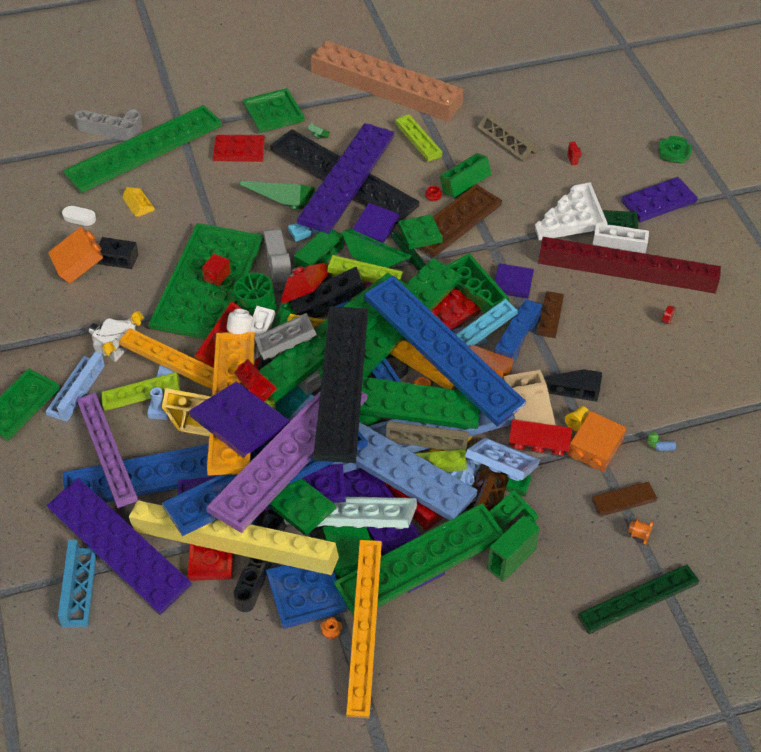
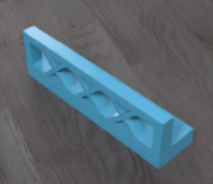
(69, 587)

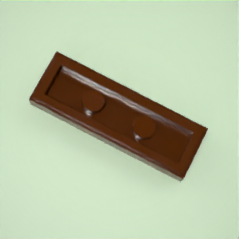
(624, 499)

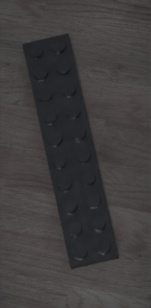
(320, 161)
(341, 386)

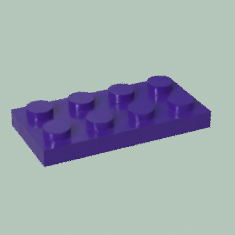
(659, 199)

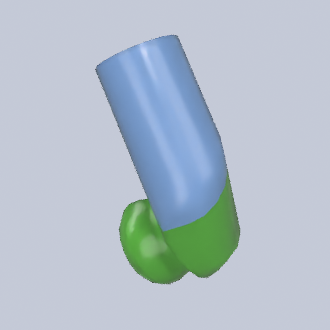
(660, 445)

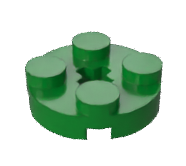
(667, 150)

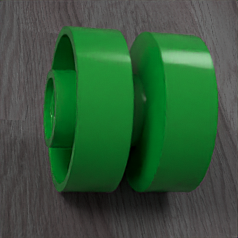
(254, 291)

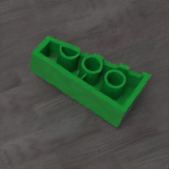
(477, 283)

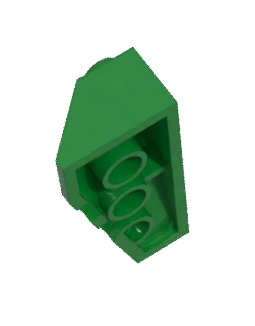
(287, 194)

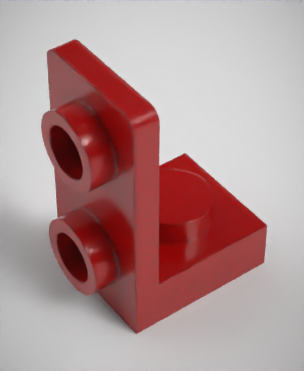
(254, 380)

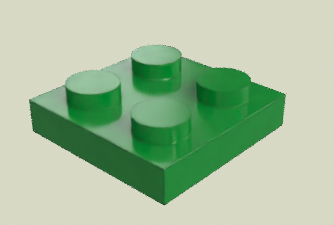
(420, 231)

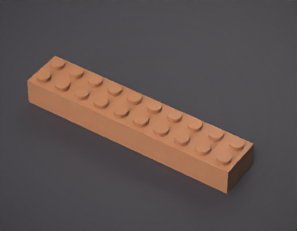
(387, 80)

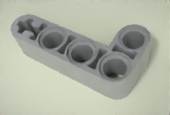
(108, 125)
(277, 257)

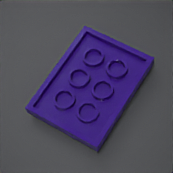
(239, 419)

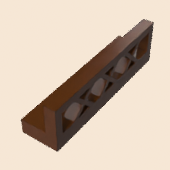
(485, 484)

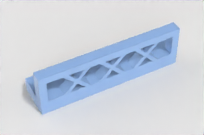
(83, 382)

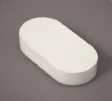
(79, 215)

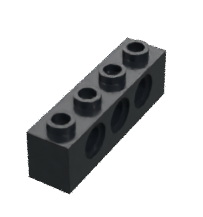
(330, 293)

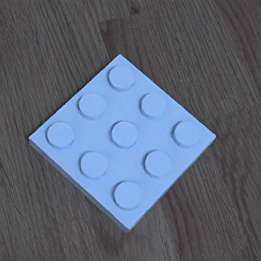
(502, 459)

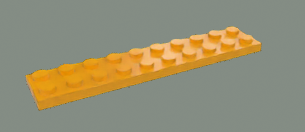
(229, 354)

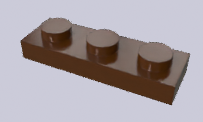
(550, 314)

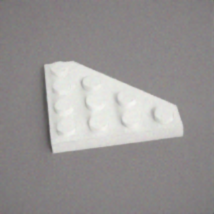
(573, 215)

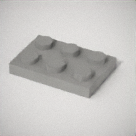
(285, 336)

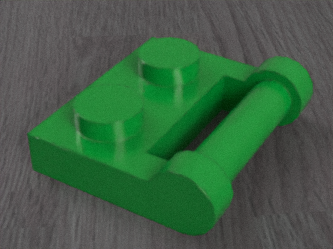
(509, 508)

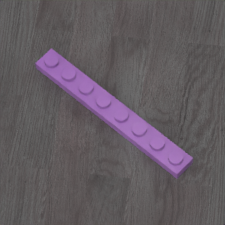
(107, 450)

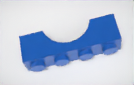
(521, 324)

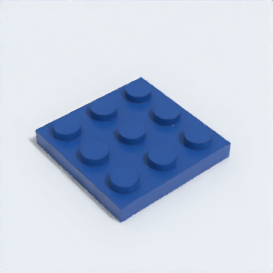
(303, 595)

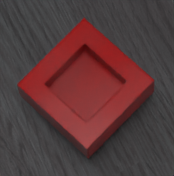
(573, 153)

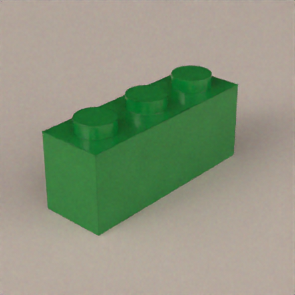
(465, 175)
(319, 249)

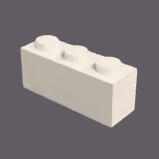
(621, 238)

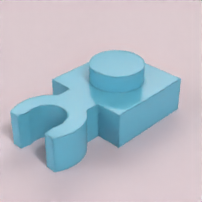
(300, 232)

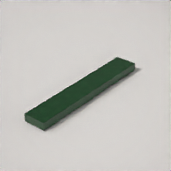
(637, 599)

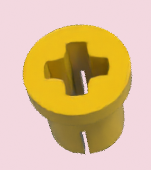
(575, 419)

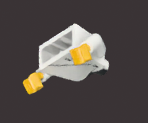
(108, 334)

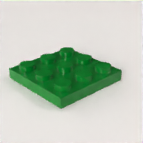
(273, 110)

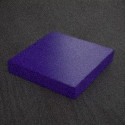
(376, 222)
(514, 280)

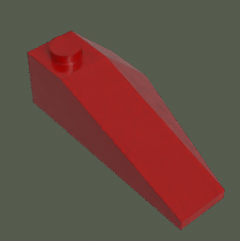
(304, 281)

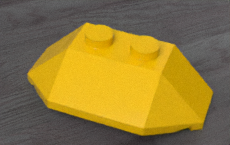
(177, 407)

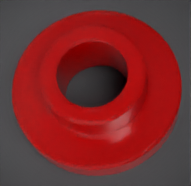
(433, 193)

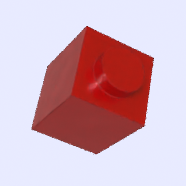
(216, 269)

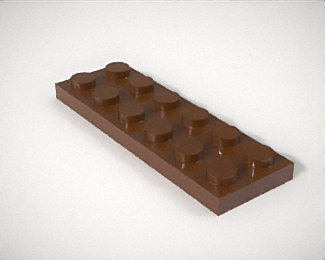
(462, 216)

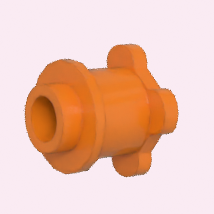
(640, 530)

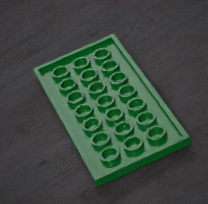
(189, 302)

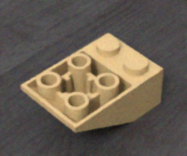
(534, 390)

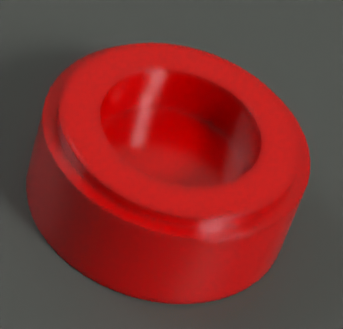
(668, 314)

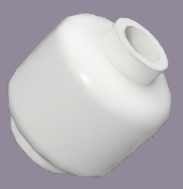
(239, 321)

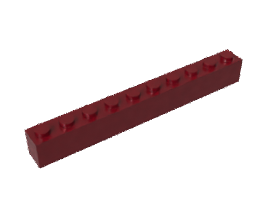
(629, 265)

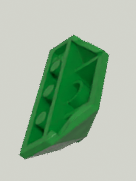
(372, 251)

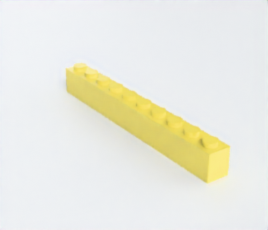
(253, 542)

